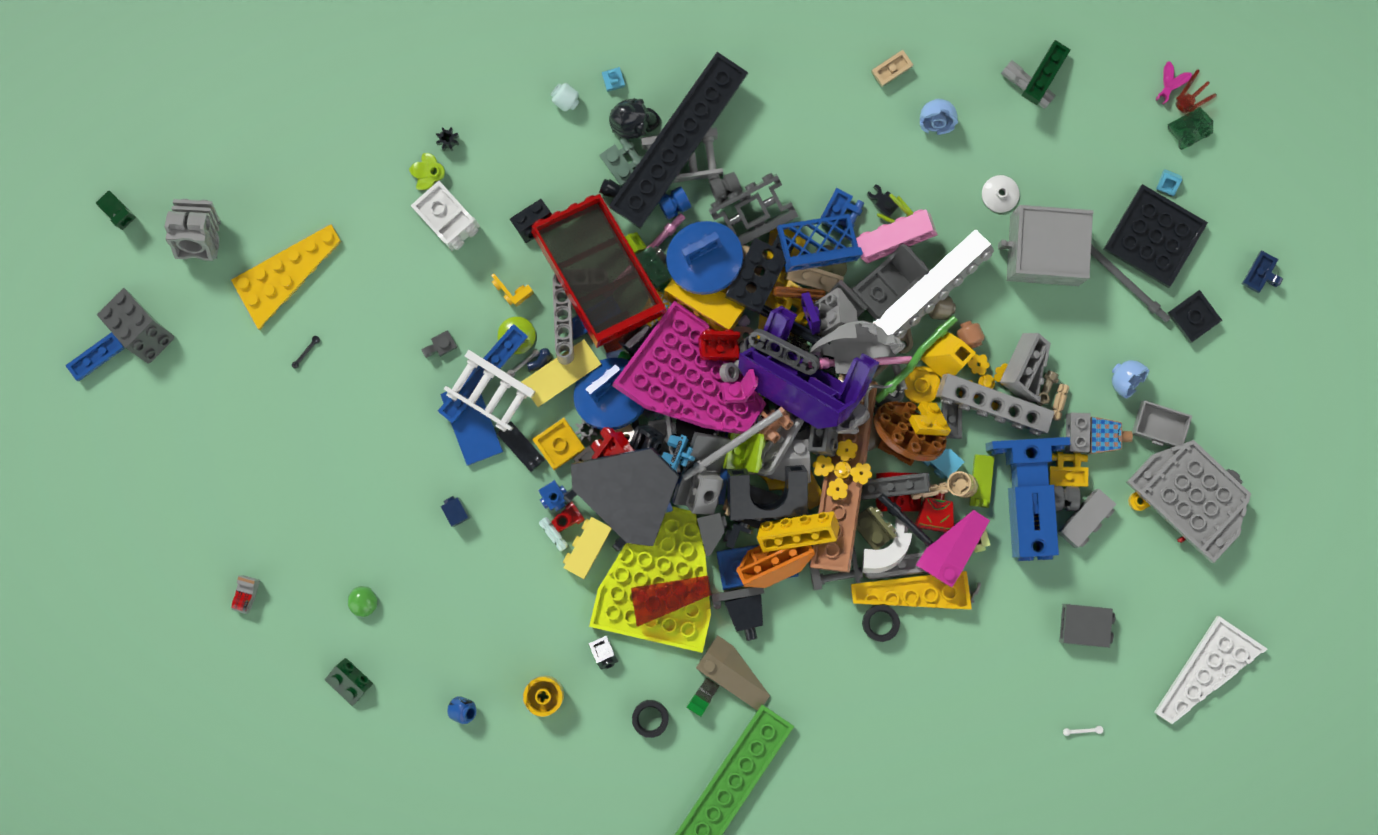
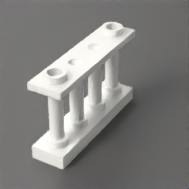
(506, 382)

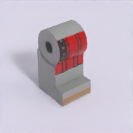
(245, 594)

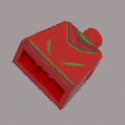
(936, 514)

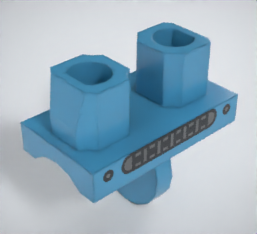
(679, 444)

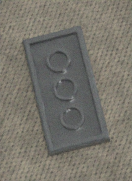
(703, 446)

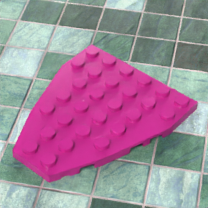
(674, 381)

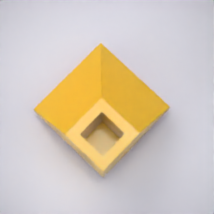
(947, 355)

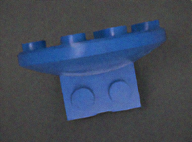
(704, 257)
(600, 402)

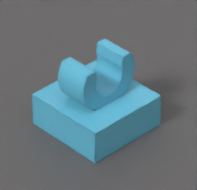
(613, 79)

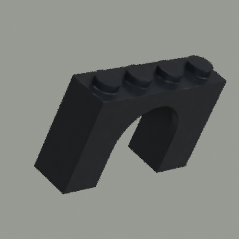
(790, 504)

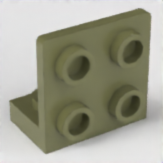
(874, 528)

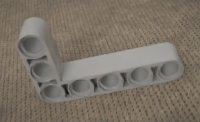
(562, 326)

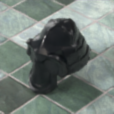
(632, 119)

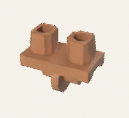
(770, 431)

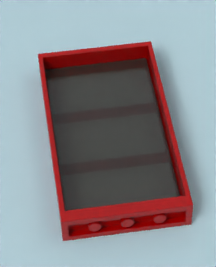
(598, 270)

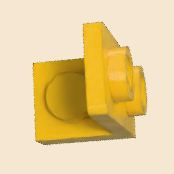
(521, 293)

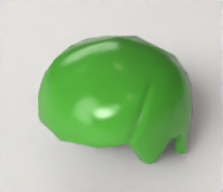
(362, 601)

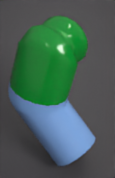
(619, 354)

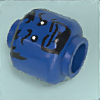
(461, 710)

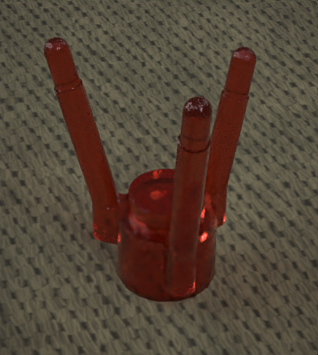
(1185, 103)

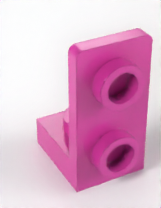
(739, 391)

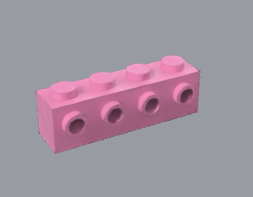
(889, 237)

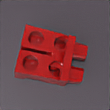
(612, 444)

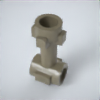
(1050, 377)

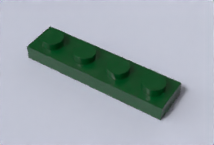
(1045, 72)

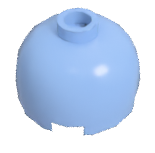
(938, 116)
(1128, 376)

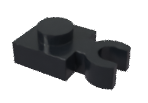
(884, 202)

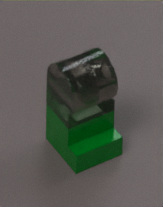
(702, 697)

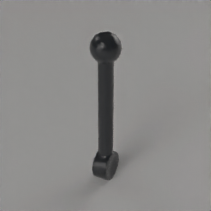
(315, 339)

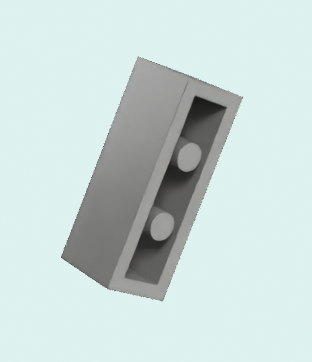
(1087, 518)

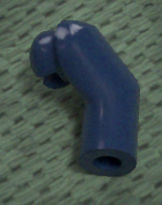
(543, 359)

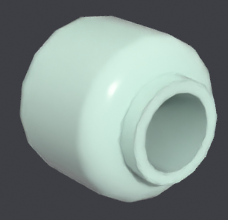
(565, 97)

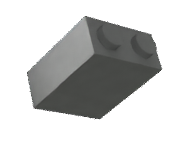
(1086, 625)

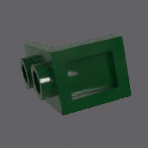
(115, 210)

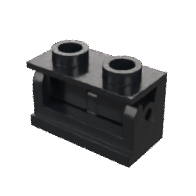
(645, 437)

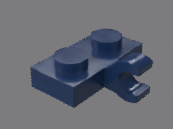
(1261, 272)

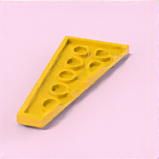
(278, 278)

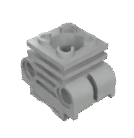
(193, 229)

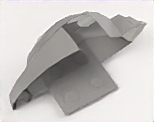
(854, 339)

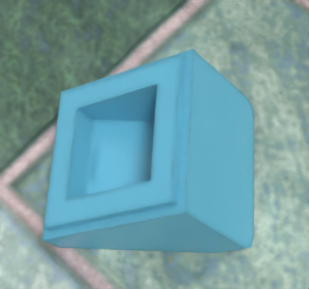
(1169, 182)

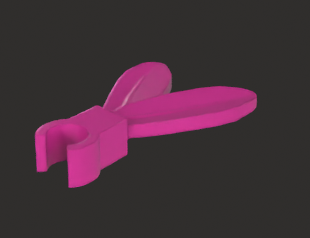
(1171, 83)

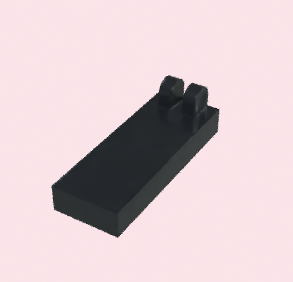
(521, 447)

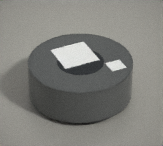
(897, 395)

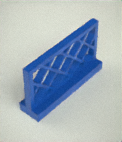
(824, 258)

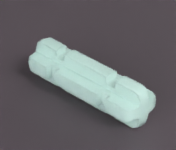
(553, 534)

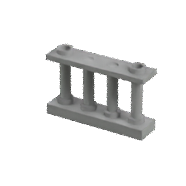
(711, 174)

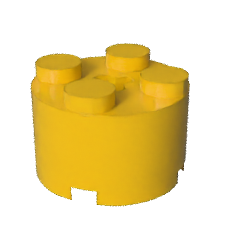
(535, 703)

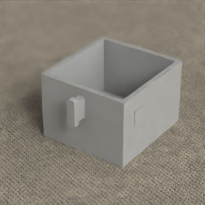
(1049, 245)

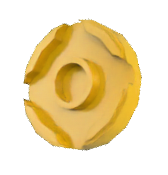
(921, 385)

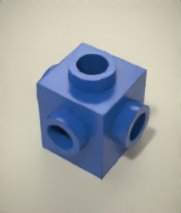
(546, 493)

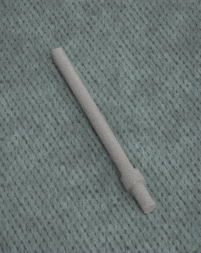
(700, 466)

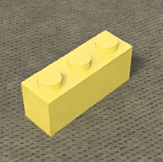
(586, 547)

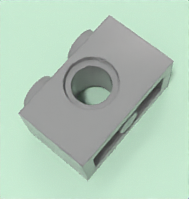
(1079, 432)
(704, 492)

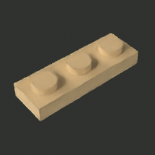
(814, 278)

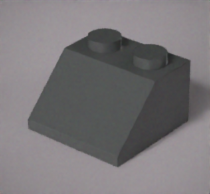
(711, 531)

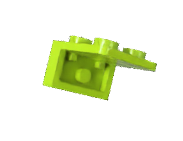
(747, 454)

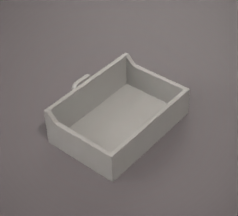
(1161, 424)

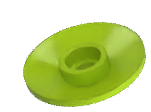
(525, 326)

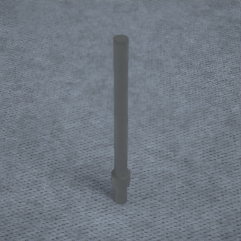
(1153, 306)

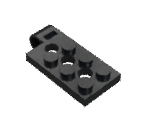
(765, 283)

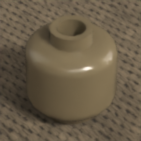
(943, 309)

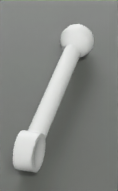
(535, 353)
(1098, 729)

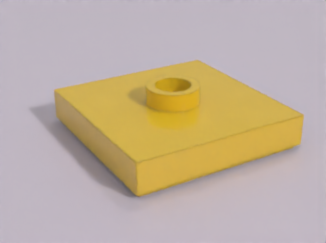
(558, 444)

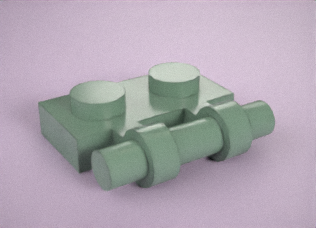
(616, 162)

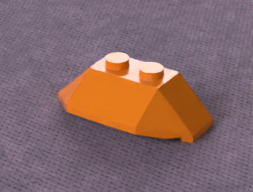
(768, 568)

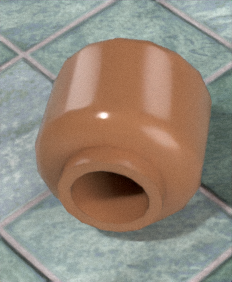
(971, 334)

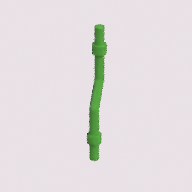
(939, 332)

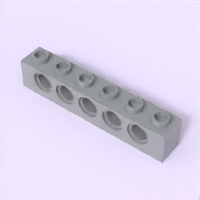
(1041, 416)

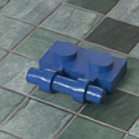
(837, 206)

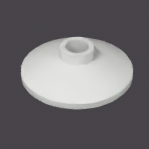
(994, 200)

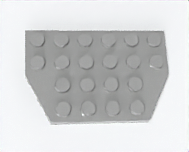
(1194, 496)

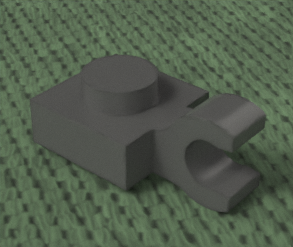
(442, 344)

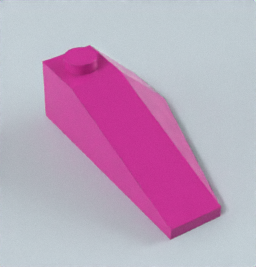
(951, 552)

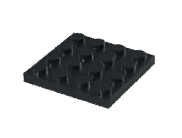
(1155, 236)

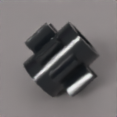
(452, 137)

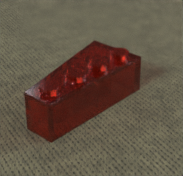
(663, 598)

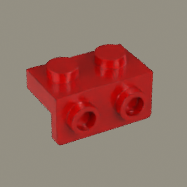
(719, 345)

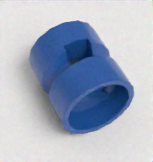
(674, 202)

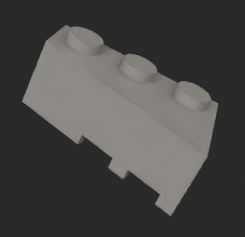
(1026, 367)

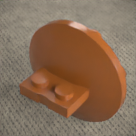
(899, 436)

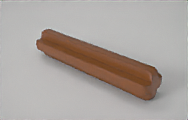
(792, 292)

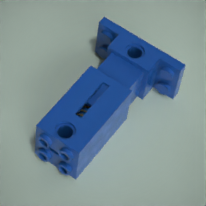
(1031, 496)

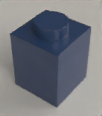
(455, 511)

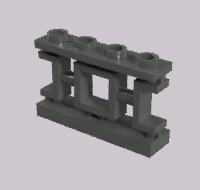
(745, 197)

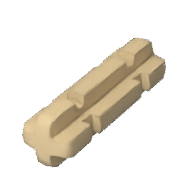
(1059, 401)
(935, 490)

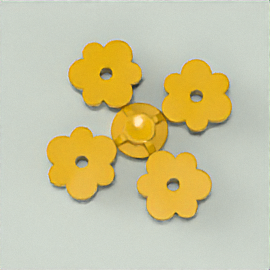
(985, 380)
(842, 469)

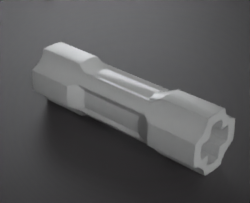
(1016, 75)

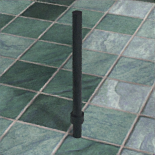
(895, 510)

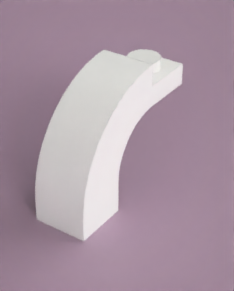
(885, 559)

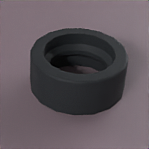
(895, 623)
(650, 733)

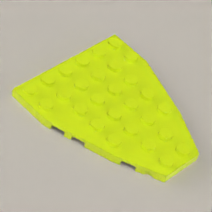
(673, 557)

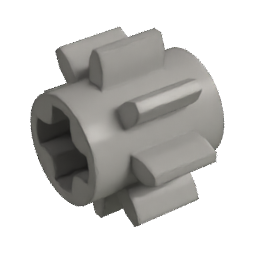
(581, 427)

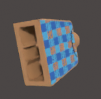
(1107, 435)

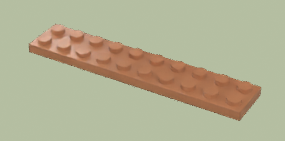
(838, 554)

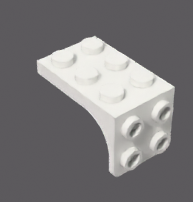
(446, 216)

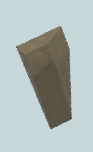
(729, 670)

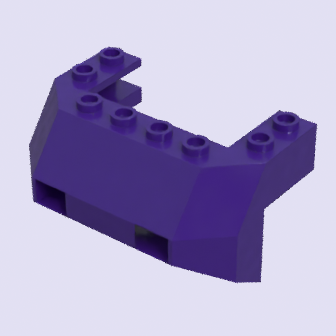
(814, 397)

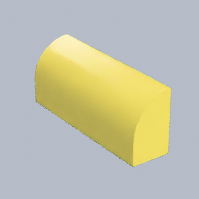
(557, 377)

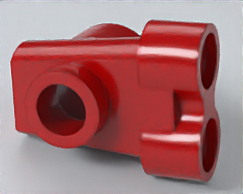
(571, 515)

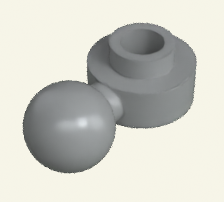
(730, 372)

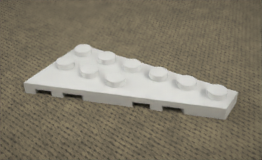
(1212, 663)

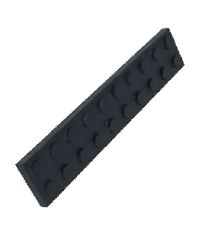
(678, 140)

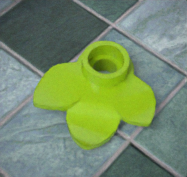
(424, 171)

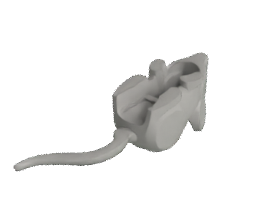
(858, 416)

